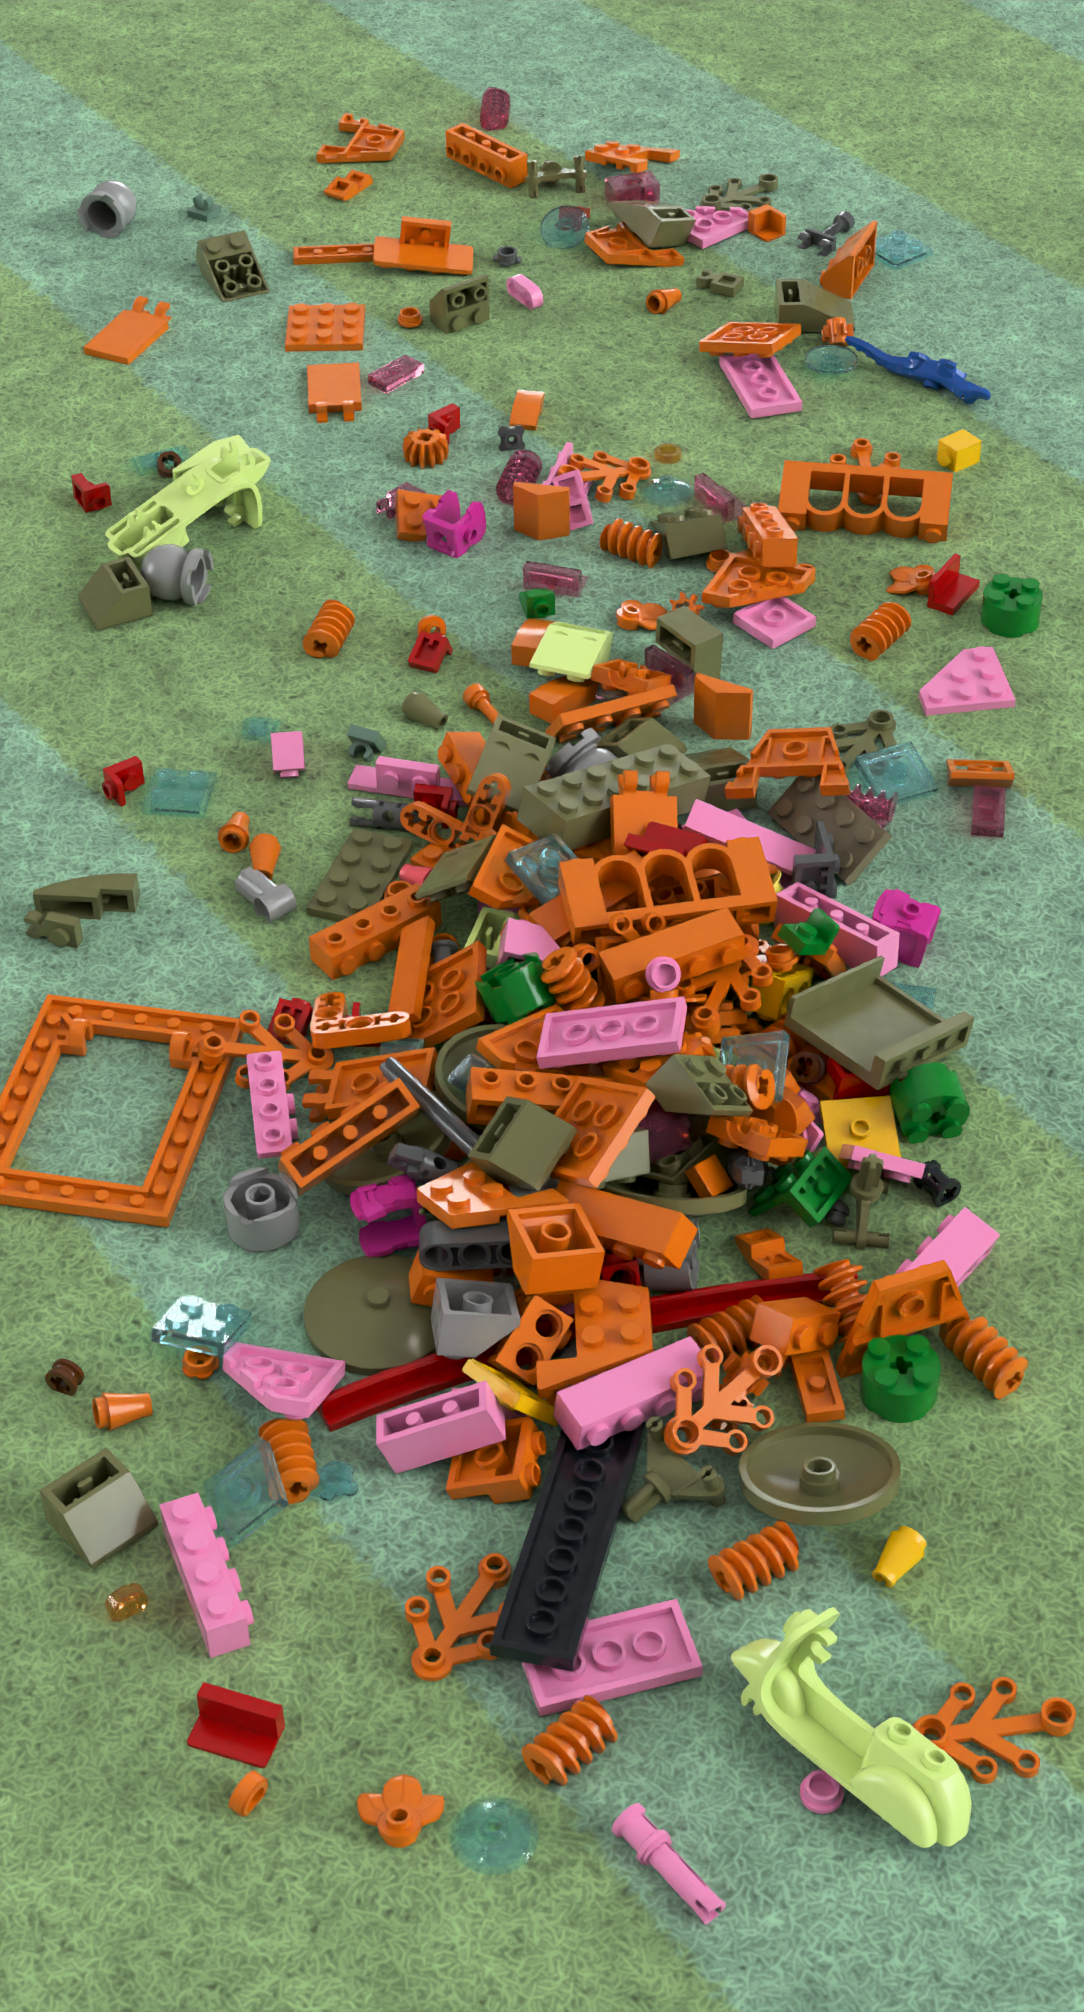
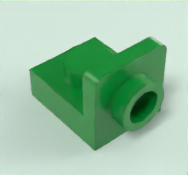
(538, 603)
(810, 937)

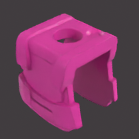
(458, 532)
(911, 919)
(374, 1202)

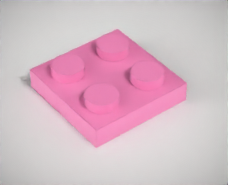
(774, 621)
(893, 1168)

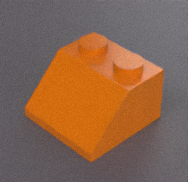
(554, 1248)

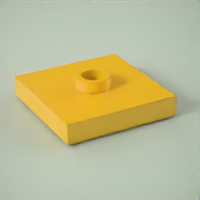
(859, 1122)
(511, 1392)

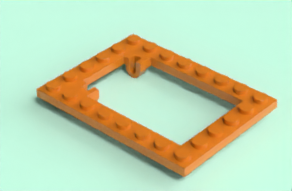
(64, 1028)

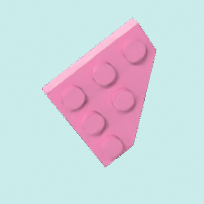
(716, 226)
(968, 684)
(283, 1379)

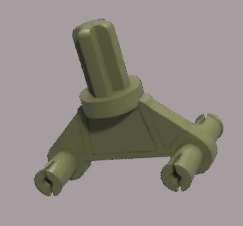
(553, 172)
(866, 1188)
(671, 1478)

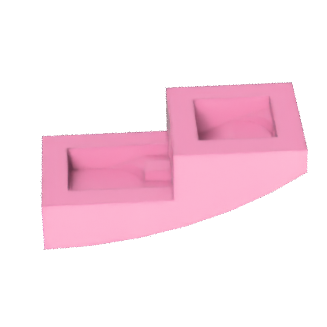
(579, 505)

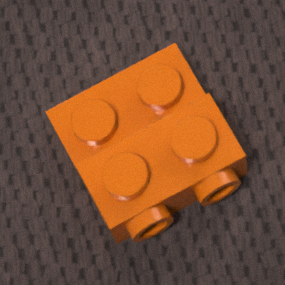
(502, 1469)

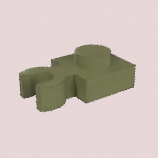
(722, 284)
(57, 927)

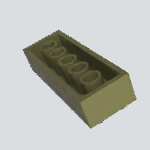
(579, 801)

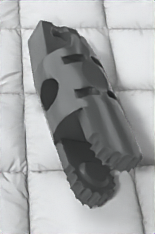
(380, 814)
(420, 1163)
(744, 1169)

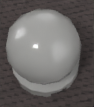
(107, 209)
(177, 573)
(579, 756)

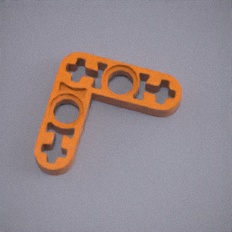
(470, 827)
(333, 1030)

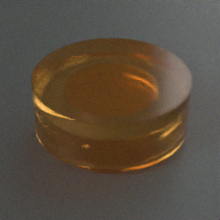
(667, 453)
(126, 1602)

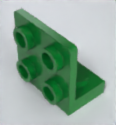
(807, 1185)

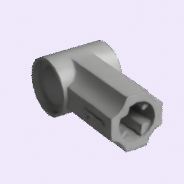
(267, 898)

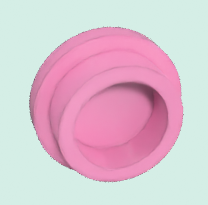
(663, 974)
(821, 1792)

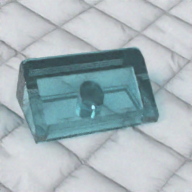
(147, 463)

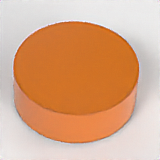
(248, 1793)

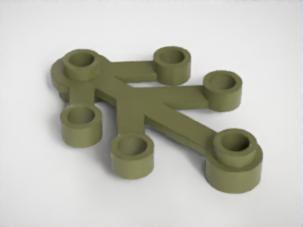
(767, 183)
(878, 724)

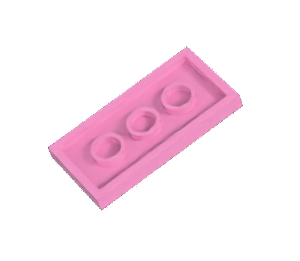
(760, 385)
(612, 1033)
(620, 1658)

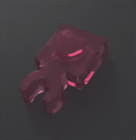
(389, 503)

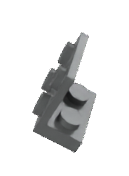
(819, 868)

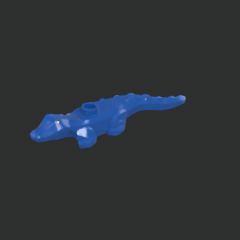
(923, 369)

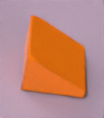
(709, 1177)

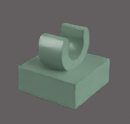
(203, 210)
(365, 739)

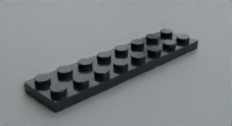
(566, 1551)

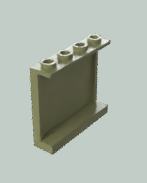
(873, 1025)

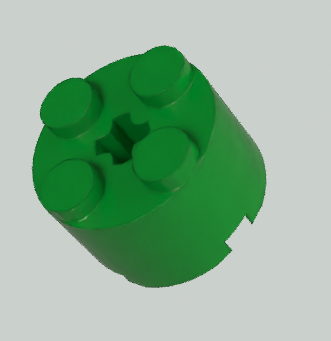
(1011, 605)
(515, 989)
(929, 1102)
(900, 1377)

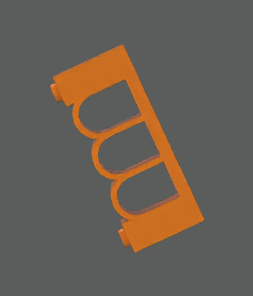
(928, 523)
(739, 860)

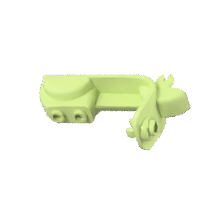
(168, 512)
(885, 1766)

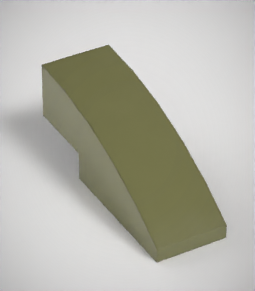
(89, 895)

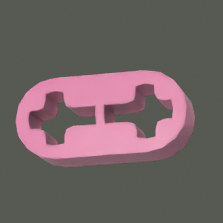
(525, 291)

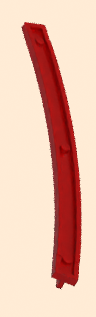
(438, 1373)

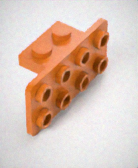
(423, 247)

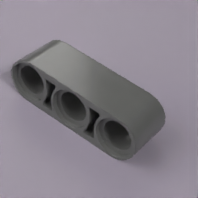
(465, 1247)

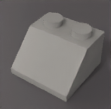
(471, 1316)

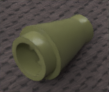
(423, 710)

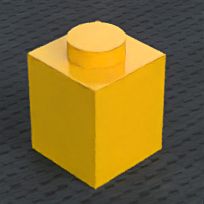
(959, 450)

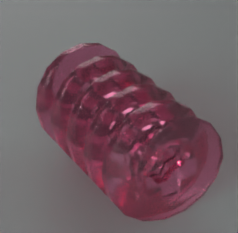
(495, 109)
(521, 467)
(878, 807)

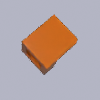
(766, 223)

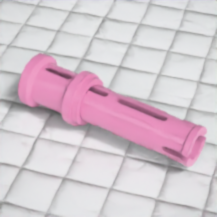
(655, 1849)

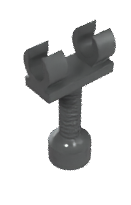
(842, 222)

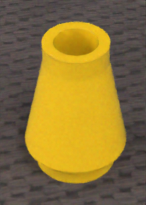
(900, 1554)

